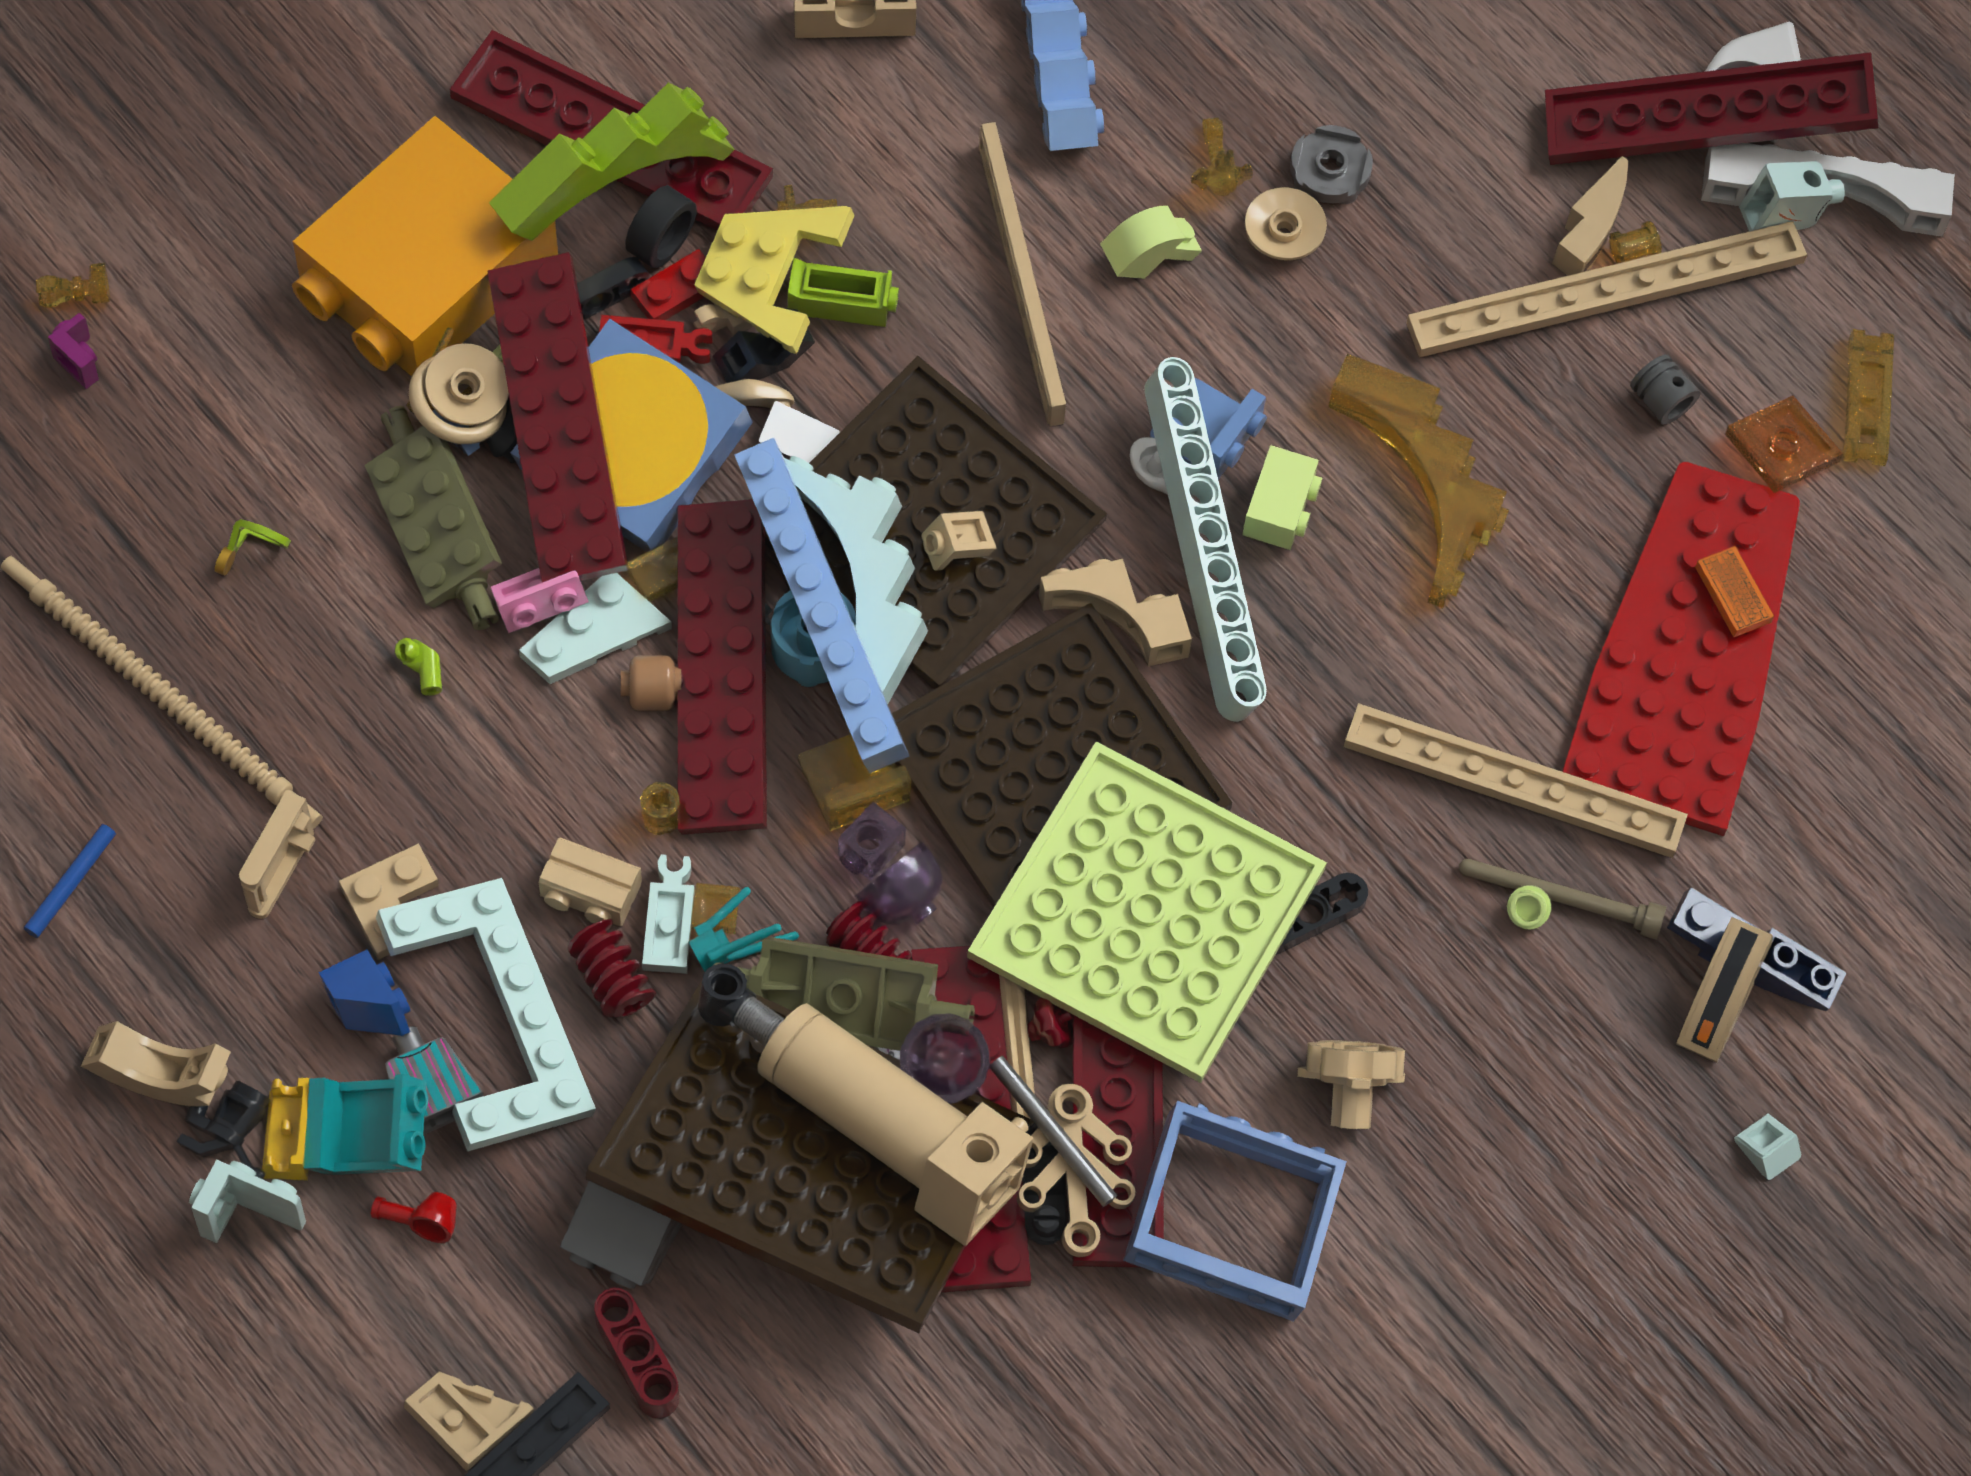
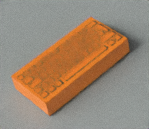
(1734, 591)

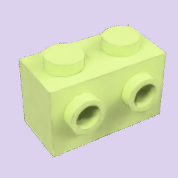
(1281, 497)

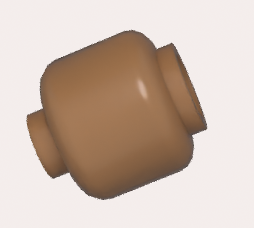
(651, 683)

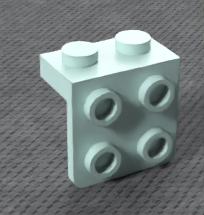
(235, 1184)

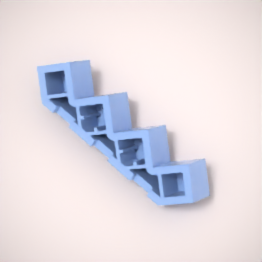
(1062, 74)

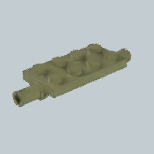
(435, 518)
(860, 991)

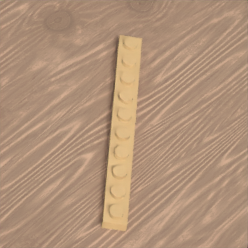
(1606, 289)

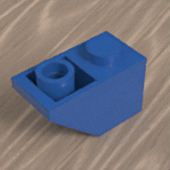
(364, 996)

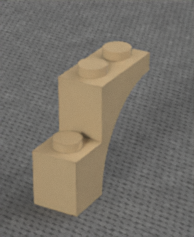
(1153, 624)

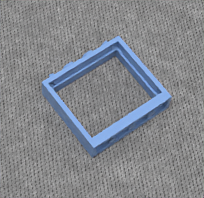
(1215, 1274)

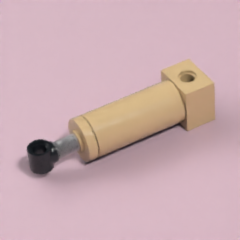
(957, 1161)

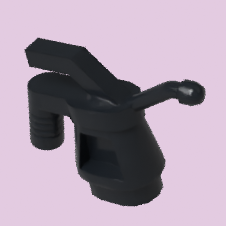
(235, 1118)

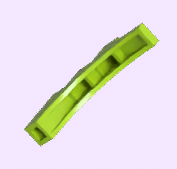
(618, 145)

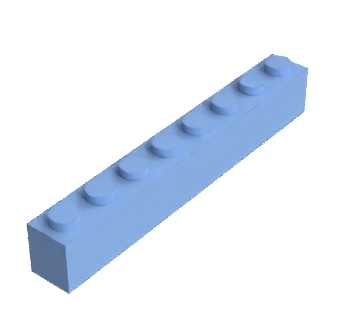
(821, 606)

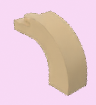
(154, 1068)

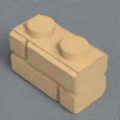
(589, 882)

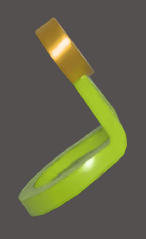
(227, 555)

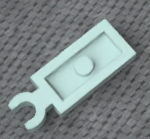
(669, 920)

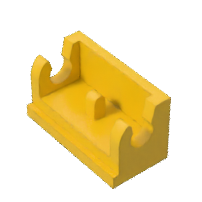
(286, 1131)

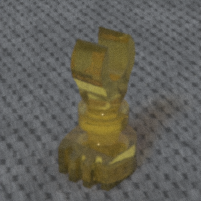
(56, 290)

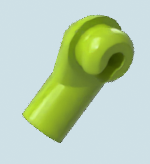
(423, 661)

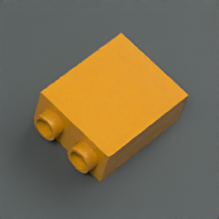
(413, 250)

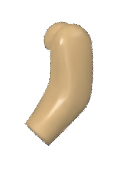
(757, 393)

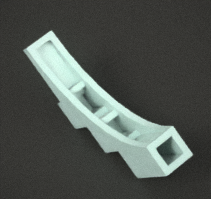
(878, 569)

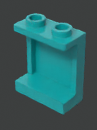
(365, 1125)

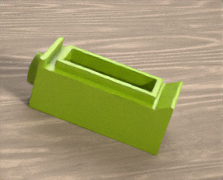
(840, 304)

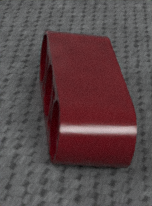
(630, 1332)

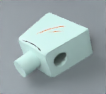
(1789, 194)

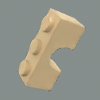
(854, 18)

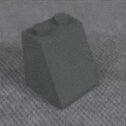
(618, 1236)

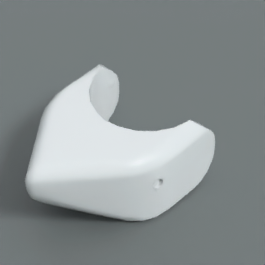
(1762, 47)

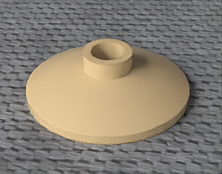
(1289, 210)
(470, 366)

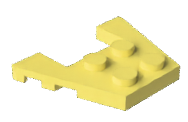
(753, 259)

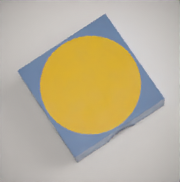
(660, 431)

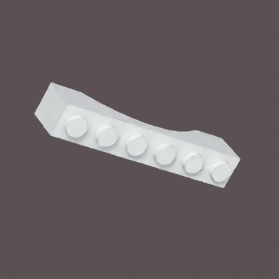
(1907, 196)

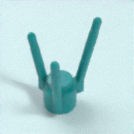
(715, 946)

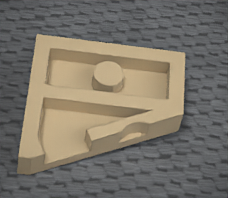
(464, 1417)

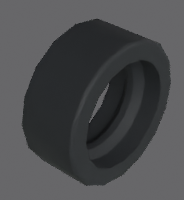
(660, 226)

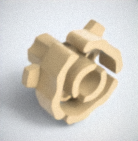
(1354, 1072)

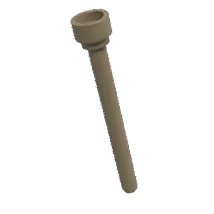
(1645, 917)

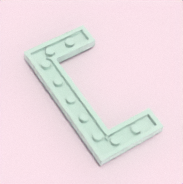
(558, 1085)

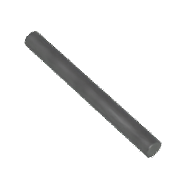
(1053, 1131)

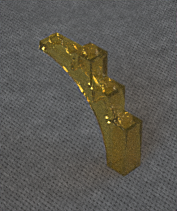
(1406, 418)

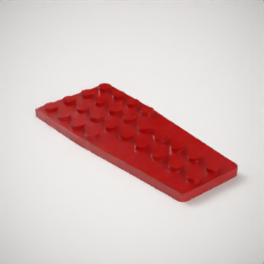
(1672, 685)

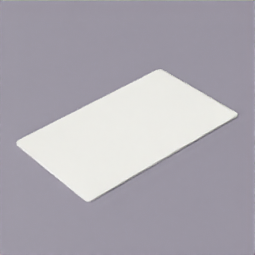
(796, 432)

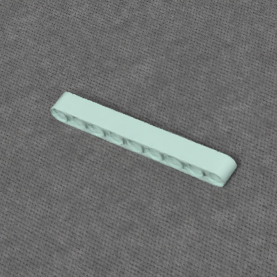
(1198, 555)

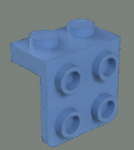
(1228, 423)

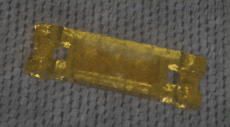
(1869, 397)

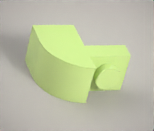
(1147, 240)

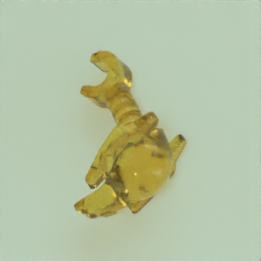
(1222, 174)

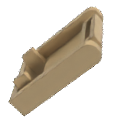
(276, 854)

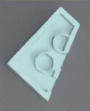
(609, 621)

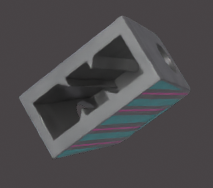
(445, 1075)

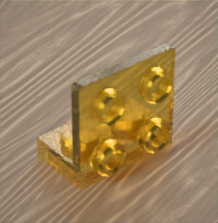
(844, 784)

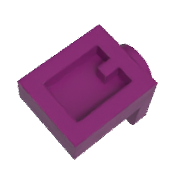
(72, 352)

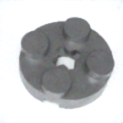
(1331, 185)

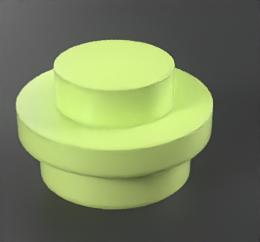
(1529, 907)

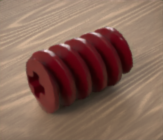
(855, 934)
(608, 972)

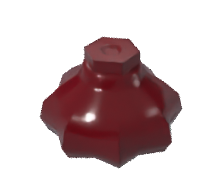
(1050, 1024)

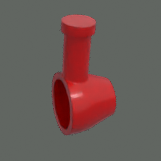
(431, 1219)

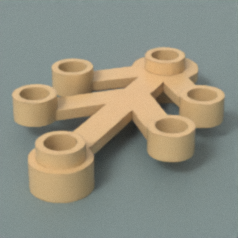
(1076, 1189)

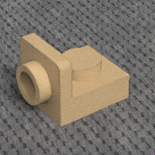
(957, 537)

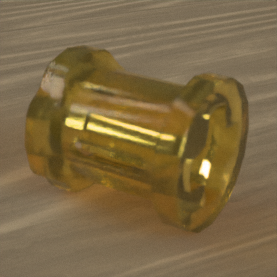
(1635, 243)
(655, 797)

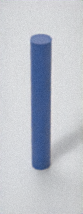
(69, 881)

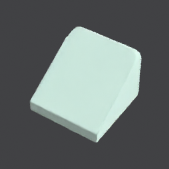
(1769, 1146)

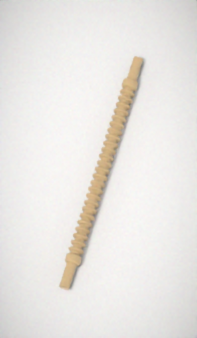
(45, 594)

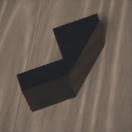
(756, 356)

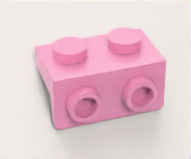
(528, 600)

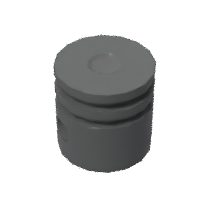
(1665, 389)

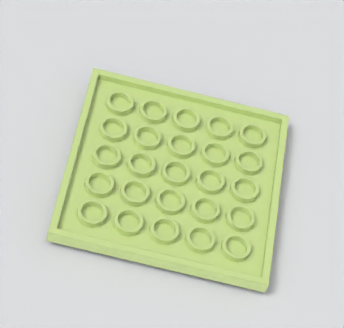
(1147, 911)

